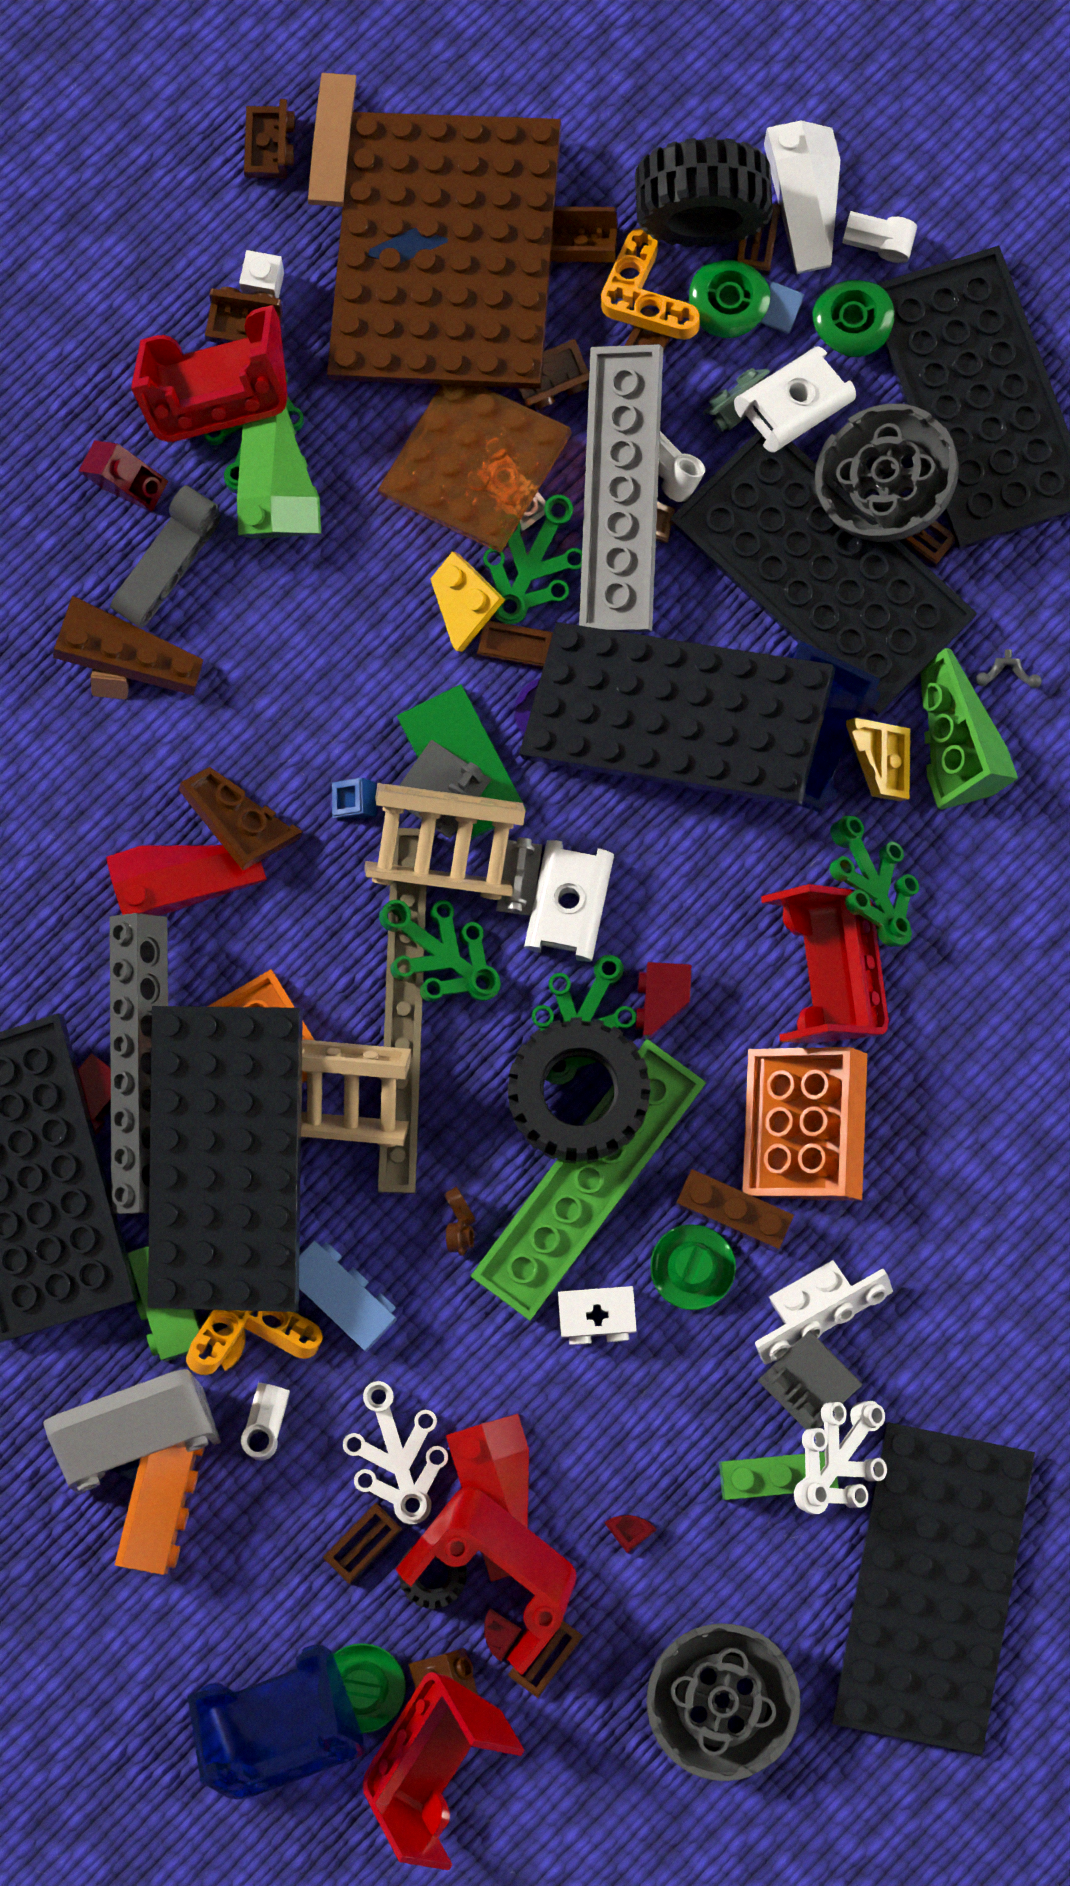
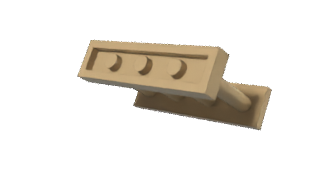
(430, 807)
(353, 1062)

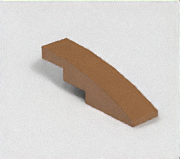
(331, 139)

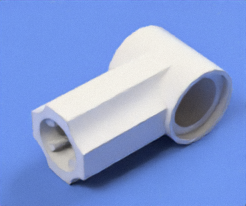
(888, 237)
(679, 471)
(265, 1417)

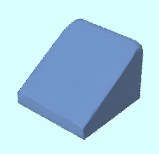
(783, 307)

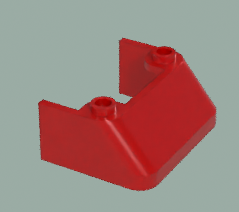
(840, 964)
(477, 1523)
(420, 1760)

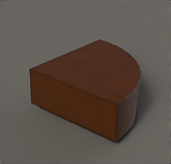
(459, 1206)

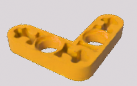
(631, 291)
(237, 1321)

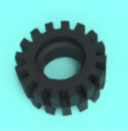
(436, 1597)

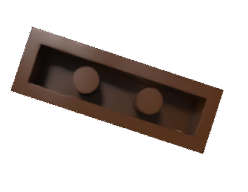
(734, 1210)

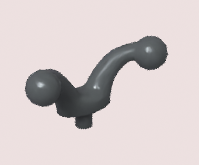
(983, 679)

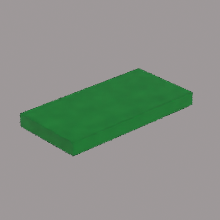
(457, 728)

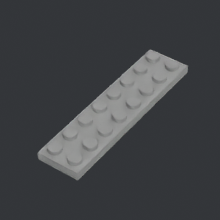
(621, 488)

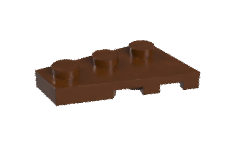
(235, 820)

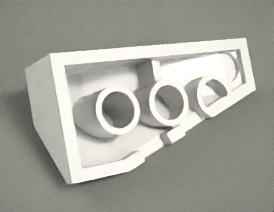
(806, 182)

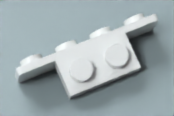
(817, 1305)

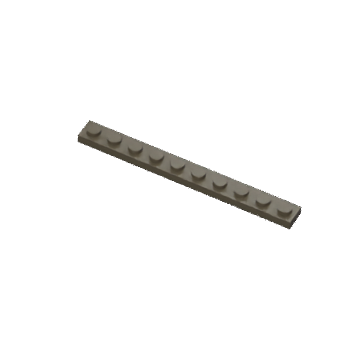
(404, 1023)

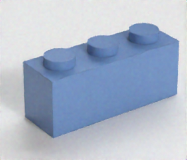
(343, 1295)

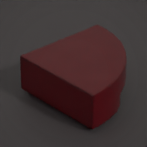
(629, 1530)
(499, 1634)

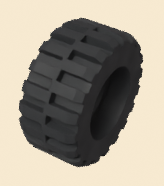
(703, 192)
(570, 1040)

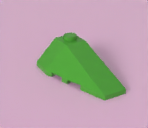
(274, 483)
(964, 744)

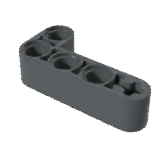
(168, 557)

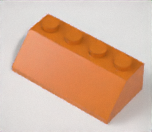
(158, 1510)

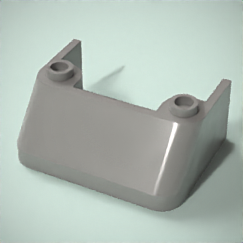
(129, 1427)

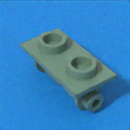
(723, 402)

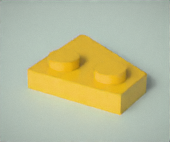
(464, 599)
(883, 757)

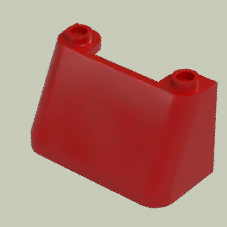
(214, 385)

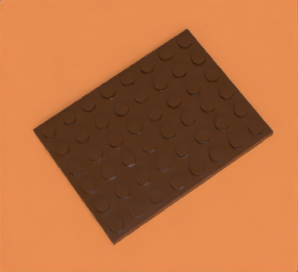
(472, 304)

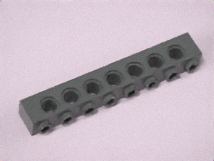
(136, 985)

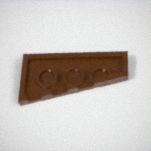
(117, 647)

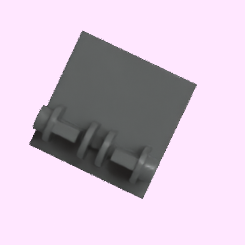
(445, 772)
(808, 1379)

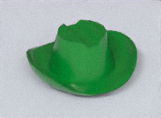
(729, 298)
(854, 317)
(692, 1267)
(372, 1683)

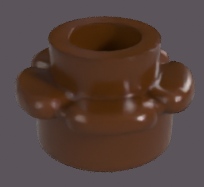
(459, 1237)

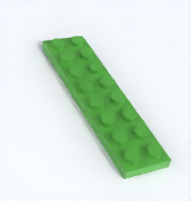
(580, 1196)

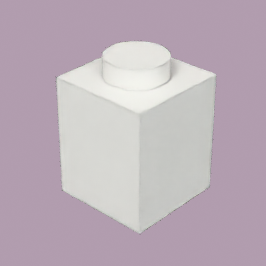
(261, 273)

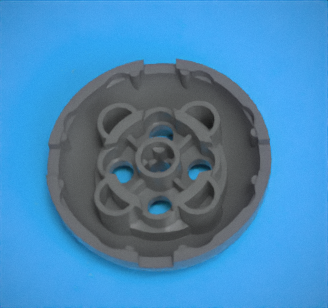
(884, 439)
(767, 1712)

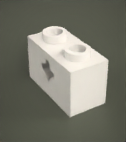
(615, 1301)

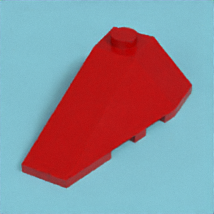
(176, 876)
(497, 1463)

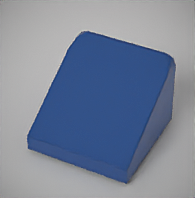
(354, 799)

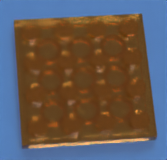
(475, 462)

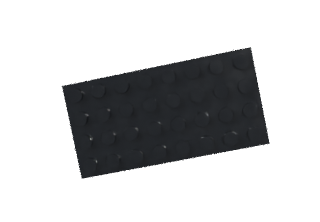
(975, 367)
(815, 580)
(678, 713)
(225, 1158)
(56, 1211)
(933, 1589)

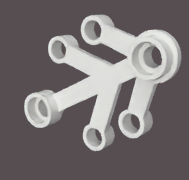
(398, 1459)
(813, 1491)

